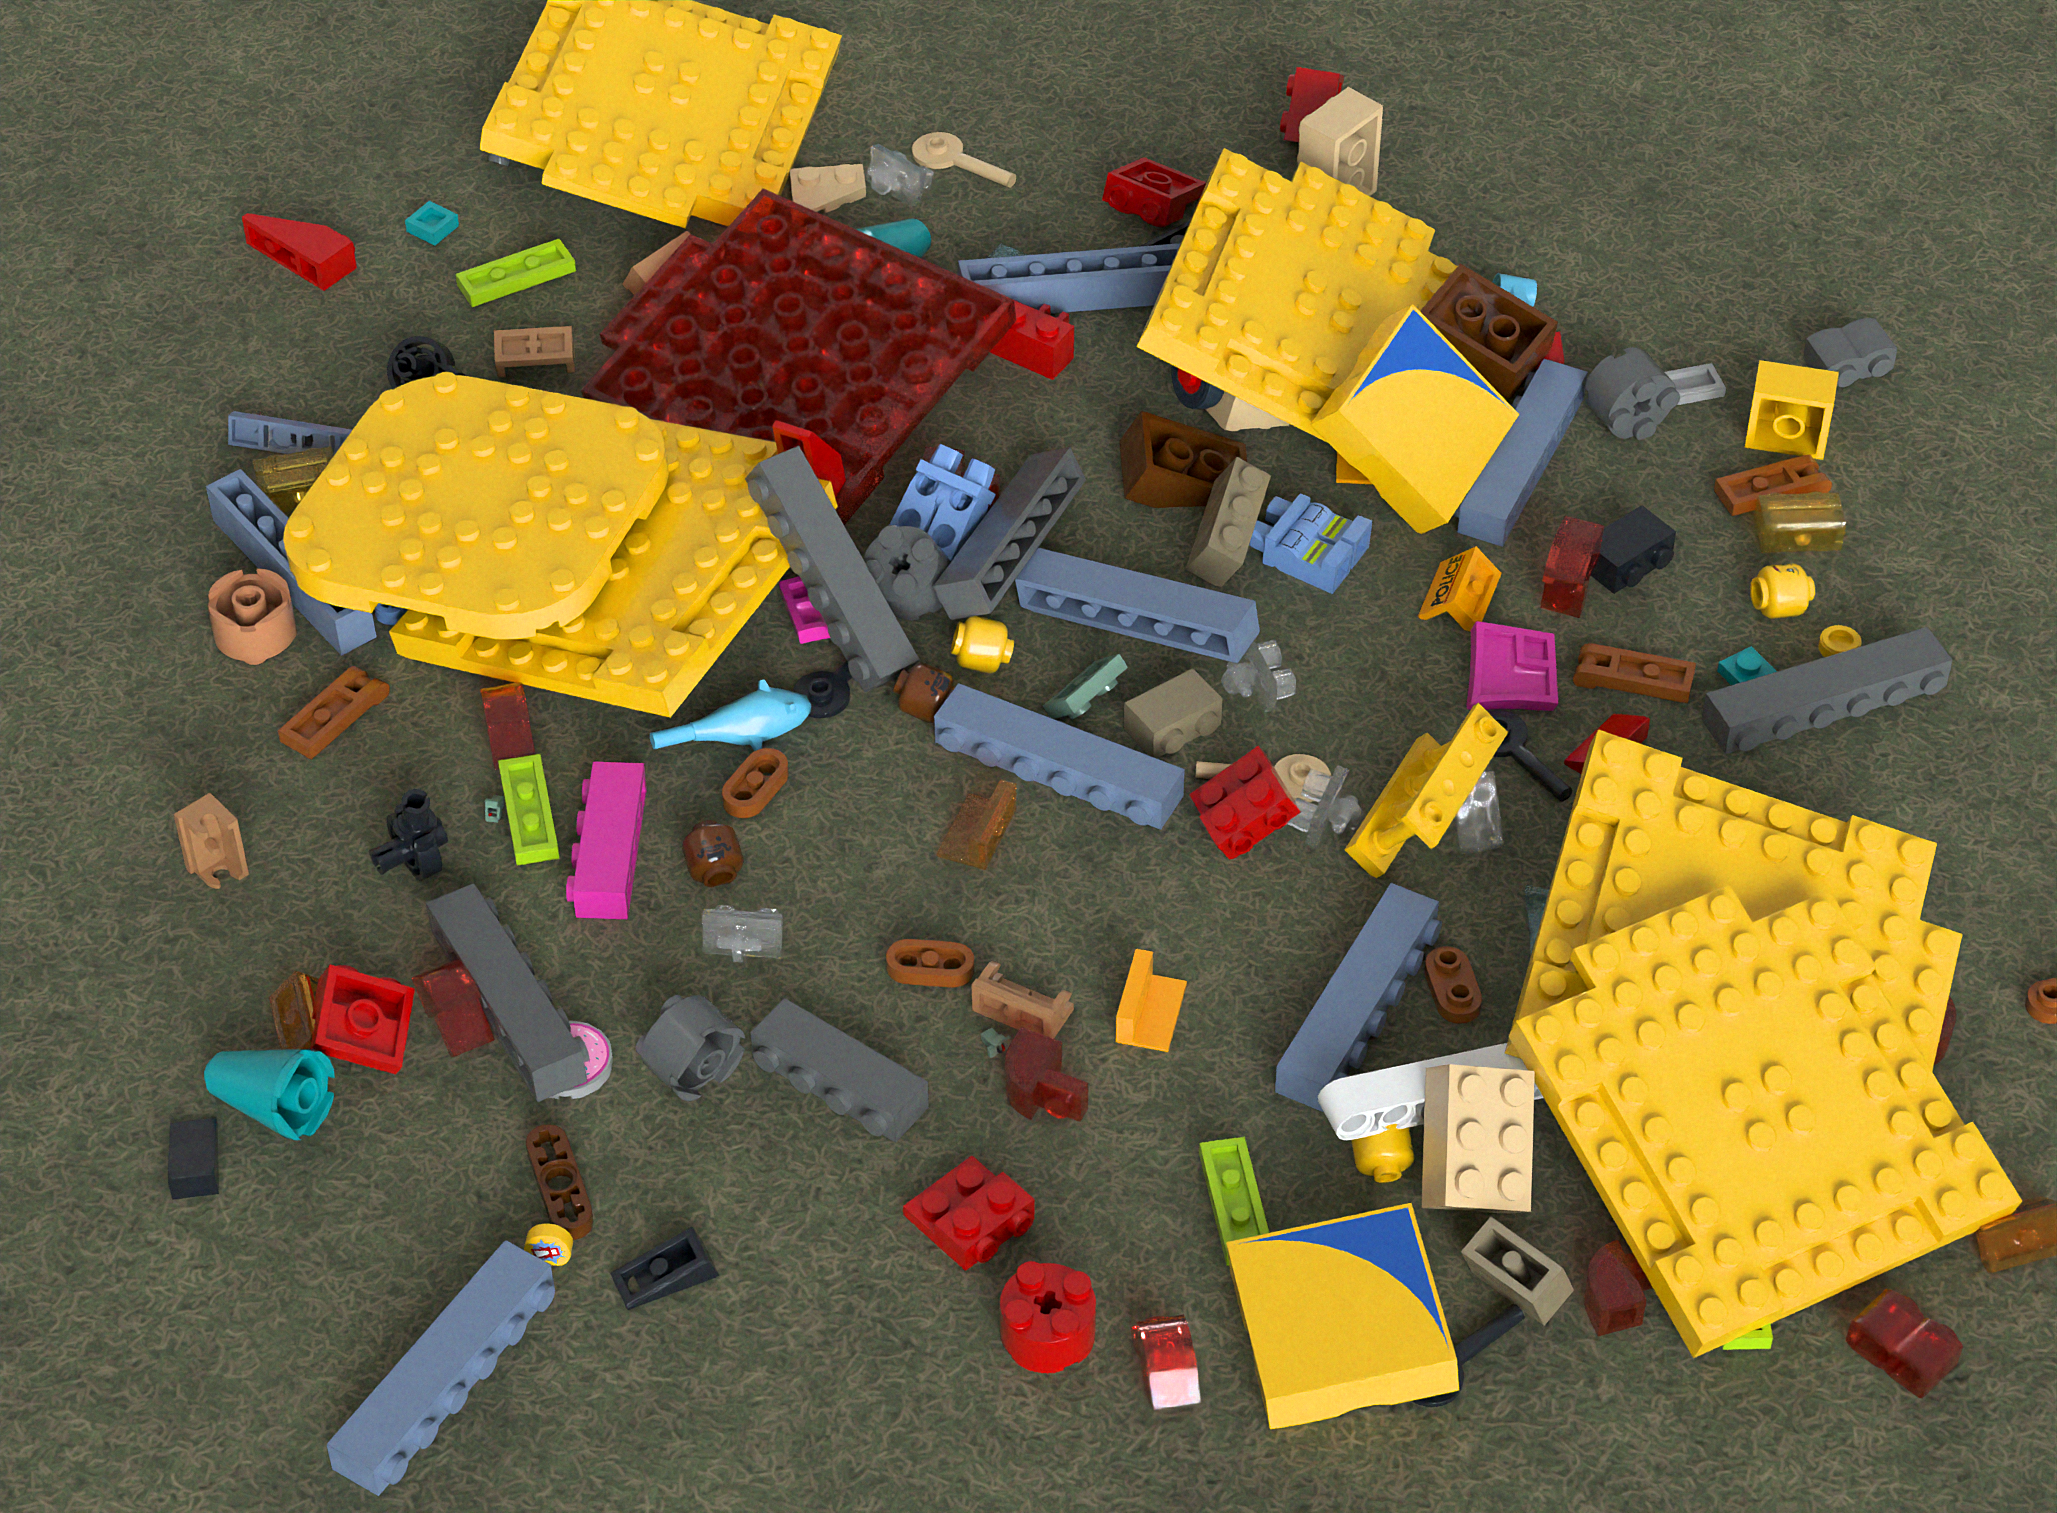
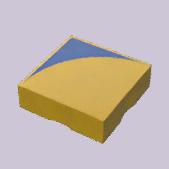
(1415, 419)
(1342, 1316)

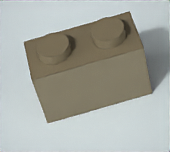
(1173, 714)
(1517, 1270)

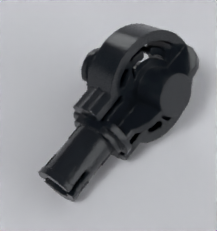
(406, 365)
(414, 838)

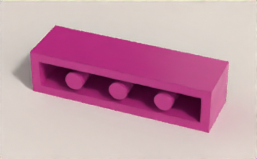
(608, 840)

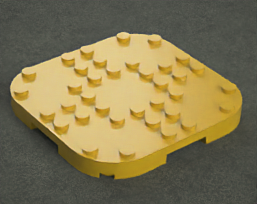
(477, 505)

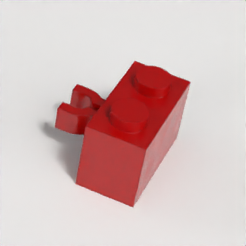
(1308, 92)
(1038, 341)

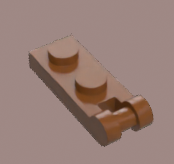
(1790, 476)
(1634, 672)
(332, 711)

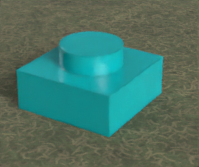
(432, 223)
(1744, 666)

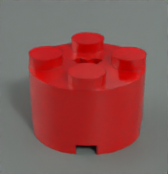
(1047, 1316)

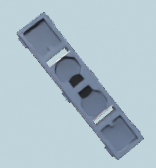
(280, 434)

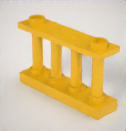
(1426, 791)

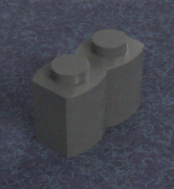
(1854, 351)

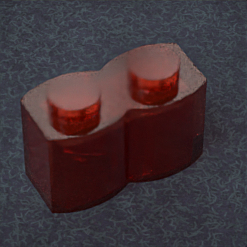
(1904, 1342)

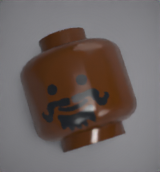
(923, 691)
(712, 853)

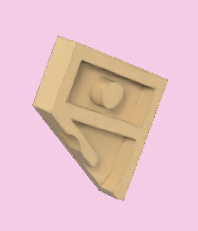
(827, 186)

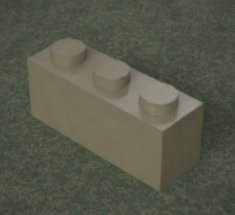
(1228, 522)

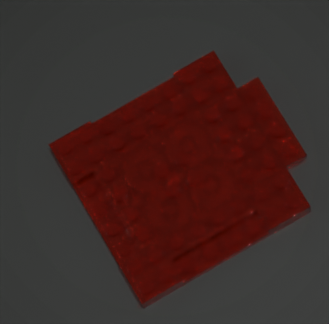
(802, 330)

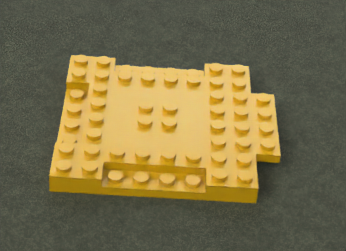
(662, 104)
(1286, 285)
(672, 597)
(1664, 835)
(1755, 1112)

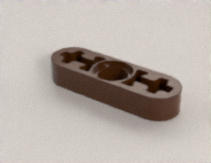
(562, 1166)

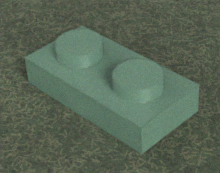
(1094, 680)

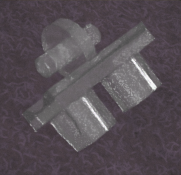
(895, 175)
(1254, 675)
(1327, 790)
(1479, 817)
(742, 932)

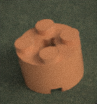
(251, 615)

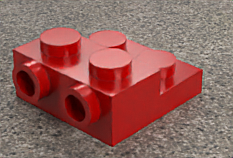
(1151, 191)
(1244, 803)
(361, 1018)
(971, 1212)

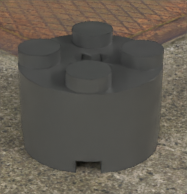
(1631, 394)
(906, 568)
(691, 1045)

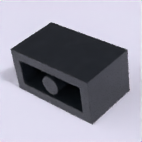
(1633, 549)

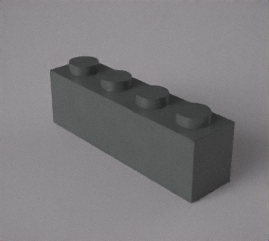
(839, 1070)

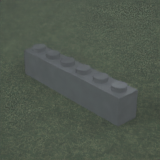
(1009, 534)
(831, 568)
(1826, 690)
(511, 997)

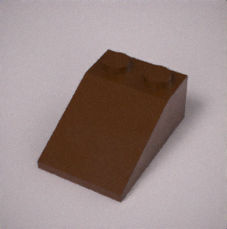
(1491, 328)
(1173, 462)

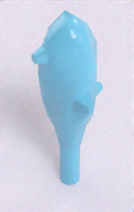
(744, 721)

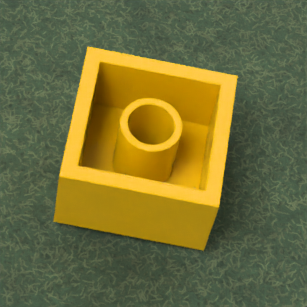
(1791, 409)

